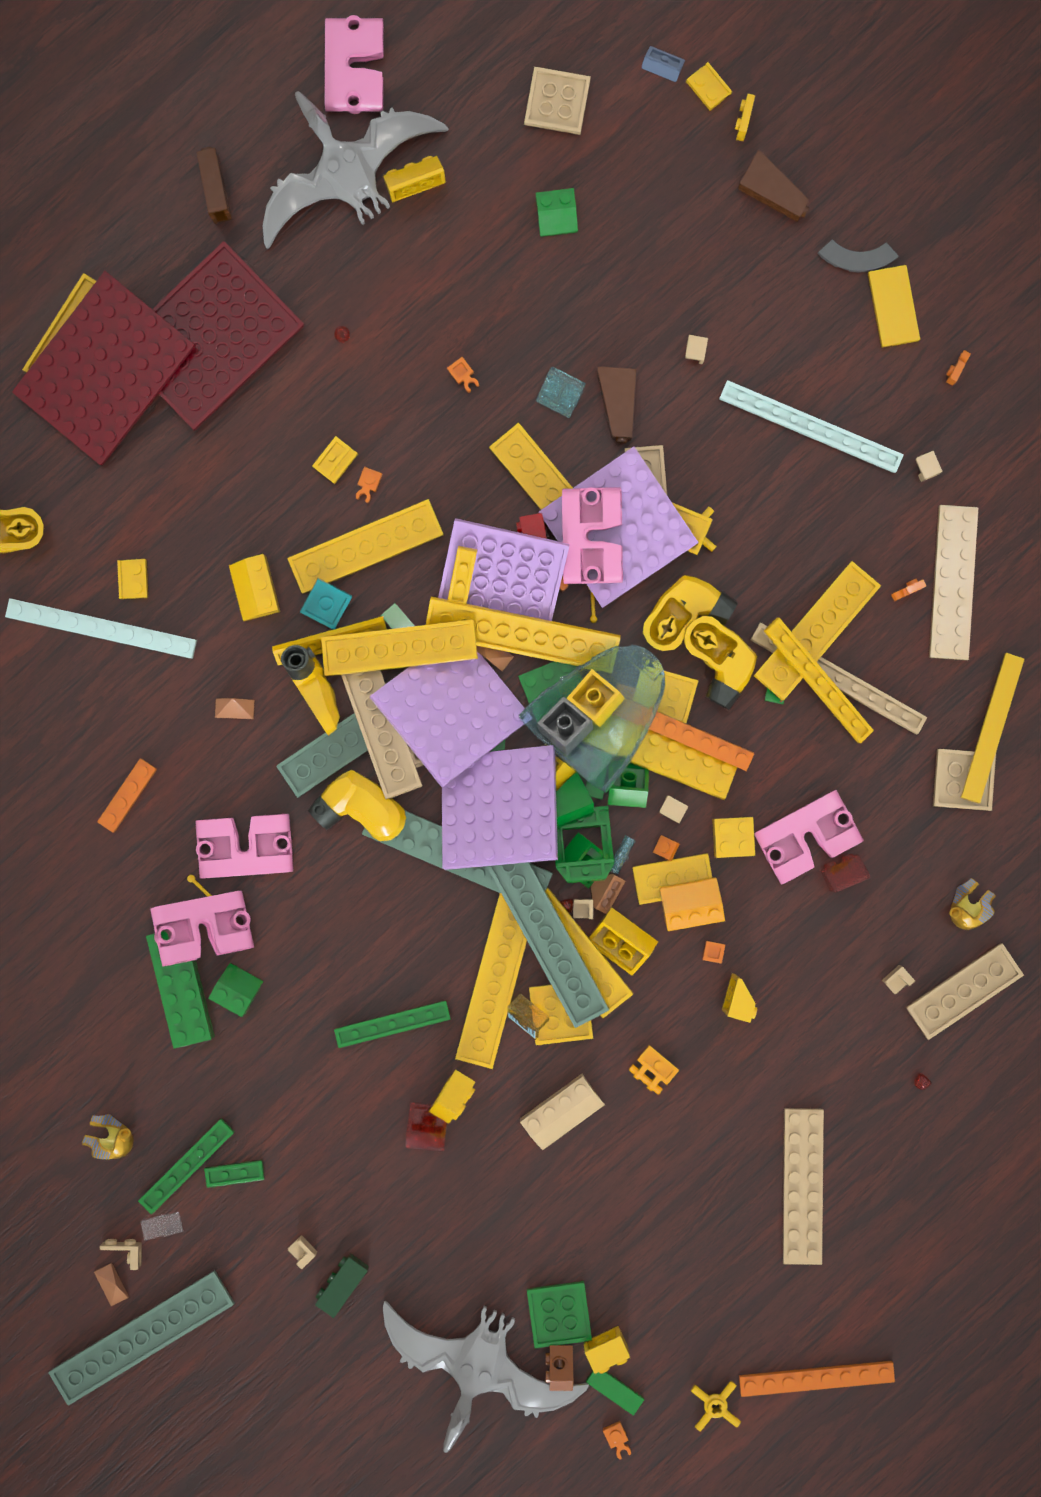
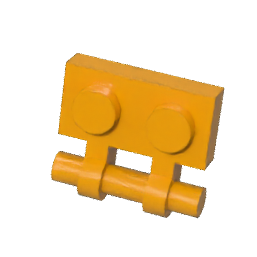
(658, 1065)

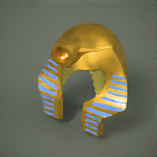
(969, 915)
(116, 1145)

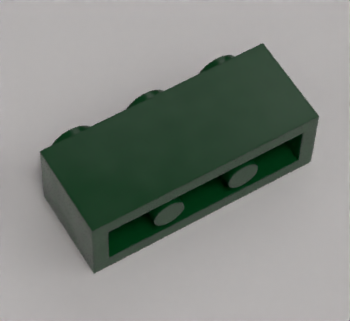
(341, 1285)

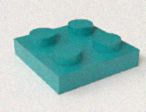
(326, 603)

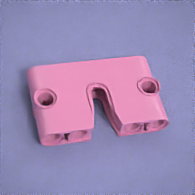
(349, 46)
(578, 520)
(788, 836)
(226, 855)
(182, 924)

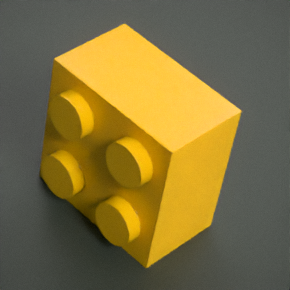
(596, 698)
(733, 837)
(453, 1097)
(606, 1350)

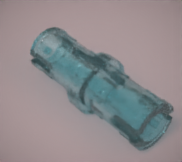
(622, 854)

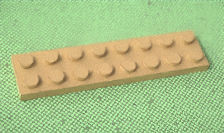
(953, 582)
(385, 745)
(803, 1186)

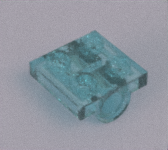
(560, 392)

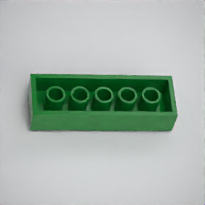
(181, 998)

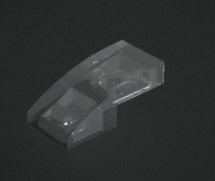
(161, 1226)

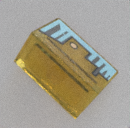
(527, 1015)

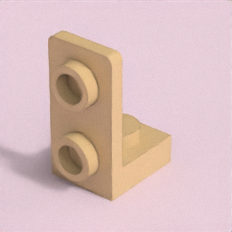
(134, 1257)

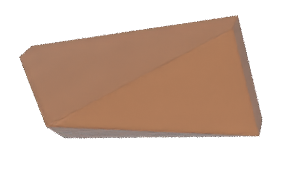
(496, 657)
(234, 708)
(605, 892)
(111, 1284)

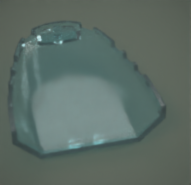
(610, 748)

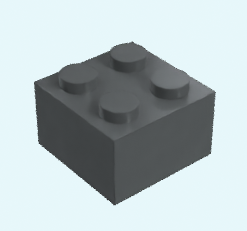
(565, 726)

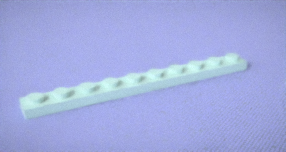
(811, 426)
(101, 628)

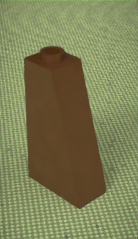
(214, 185)
(773, 188)
(618, 397)

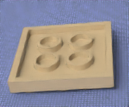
(557, 100)
(950, 778)

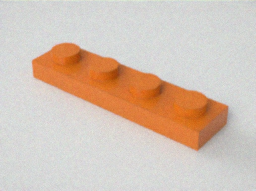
(127, 795)

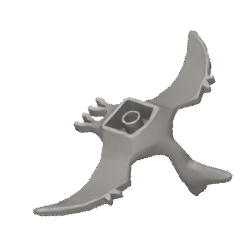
(345, 167)
(477, 1365)

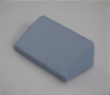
(662, 63)

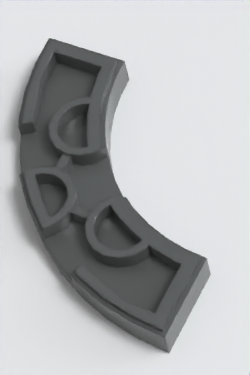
(857, 261)

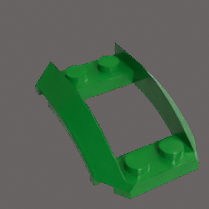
(587, 870)

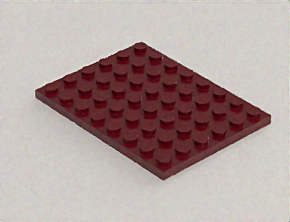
(234, 328)
(103, 368)

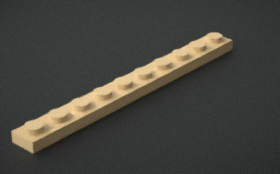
(858, 689)

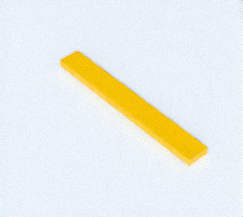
(818, 680)
(992, 728)

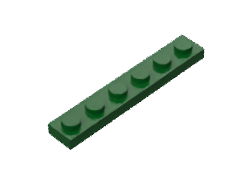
(392, 1024)
(186, 1166)

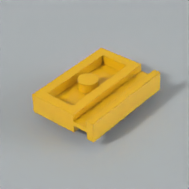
(708, 86)
(742, 123)
(335, 460)
(132, 579)

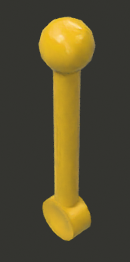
(593, 618)
(191, 878)

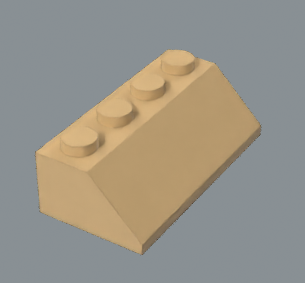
(561, 1112)

